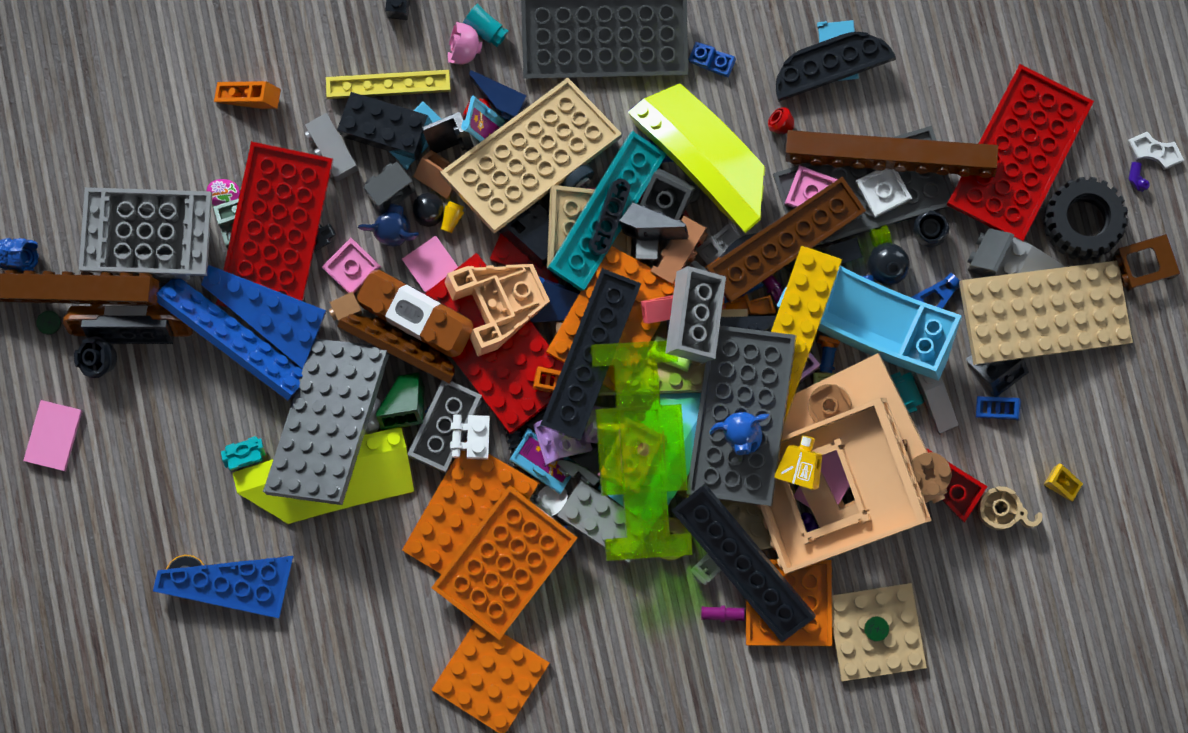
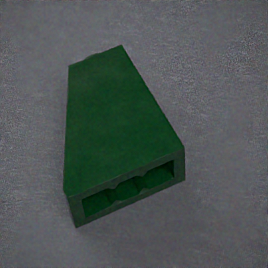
(403, 403)

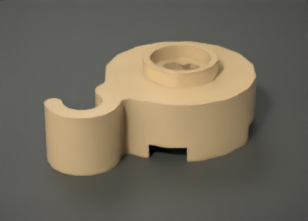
(1013, 510)

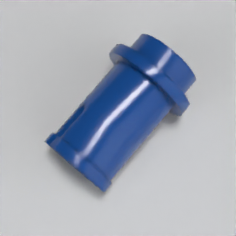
(827, 360)

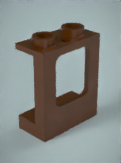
(1163, 254)

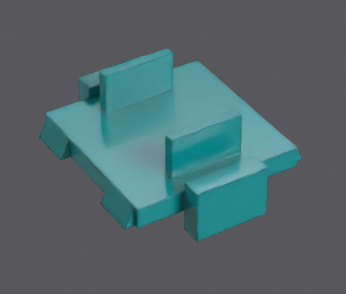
(908, 390)
(243, 453)

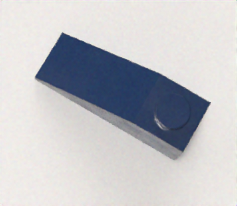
(503, 99)

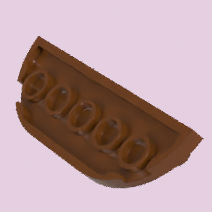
(399, 344)

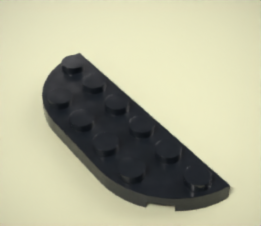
(831, 62)

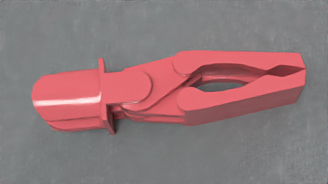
(659, 309)

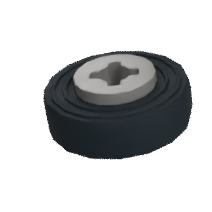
(579, 178)

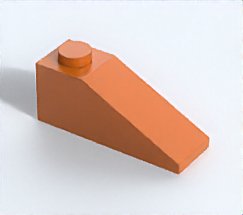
(248, 94)

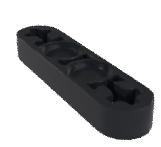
(611, 218)

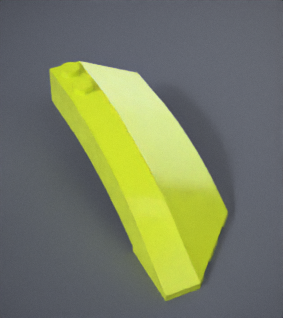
(705, 152)
(378, 474)

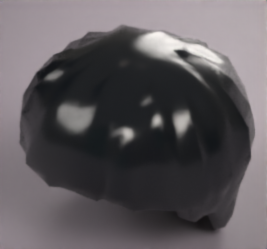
(931, 229)

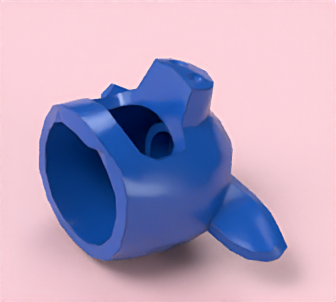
(742, 431)

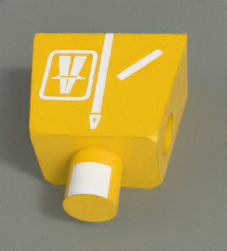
(801, 465)

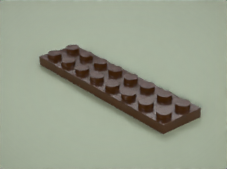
(782, 240)

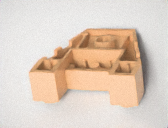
(504, 298)

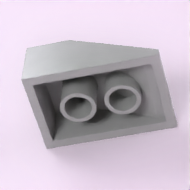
(1025, 258)

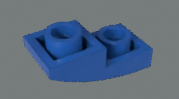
(712, 60)

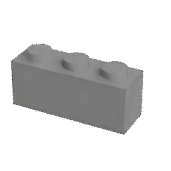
(330, 145)

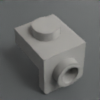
(705, 570)

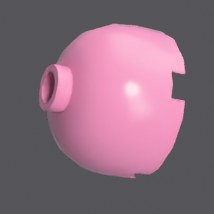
(464, 44)

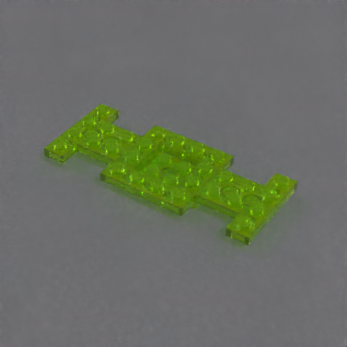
(645, 477)

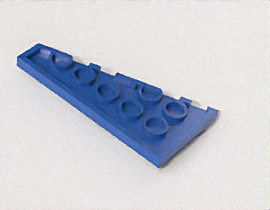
(276, 316)
(240, 585)

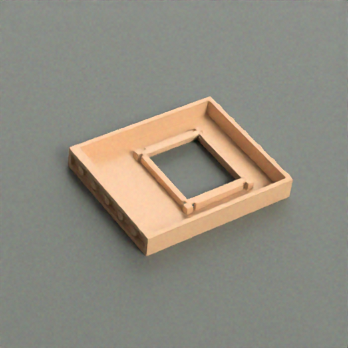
(864, 384)
(877, 476)

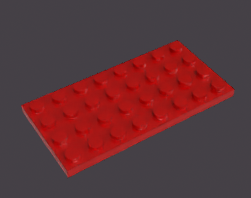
(1033, 136)
(278, 218)
(508, 373)

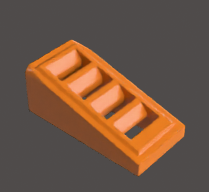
(548, 372)

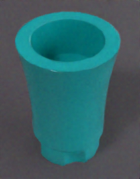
(486, 26)

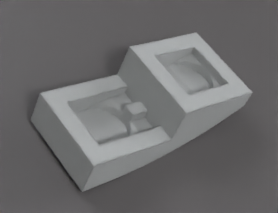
(717, 244)

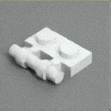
(477, 436)

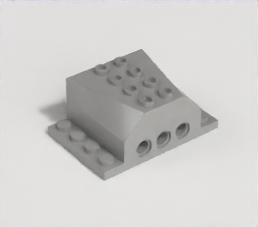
(146, 232)

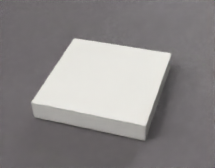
(883, 191)

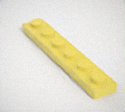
(388, 84)

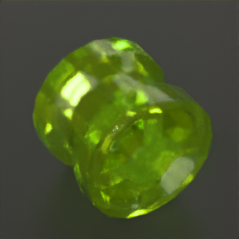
(880, 236)

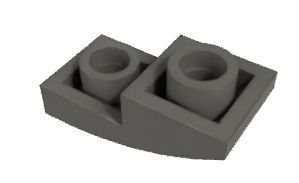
(571, 468)

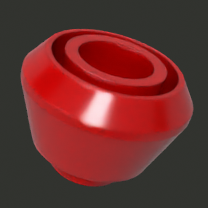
(781, 121)

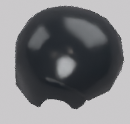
(428, 209)

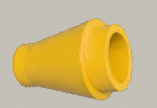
(452, 215)

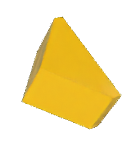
(1063, 482)

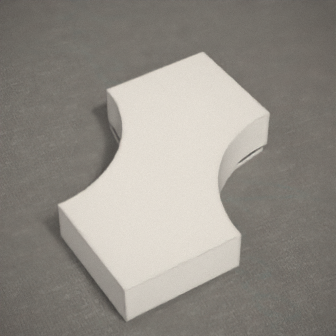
(1163, 153)

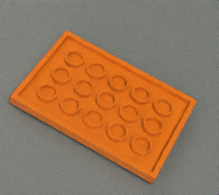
(635, 330)
(460, 506)
(504, 562)

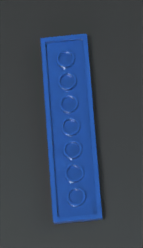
(230, 337)

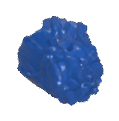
(18, 254)

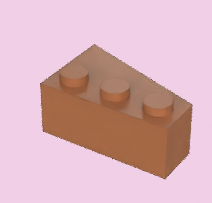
(680, 252)

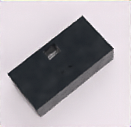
(530, 233)

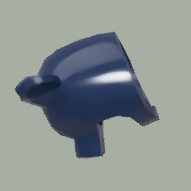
(391, 227)

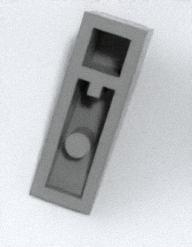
(937, 402)

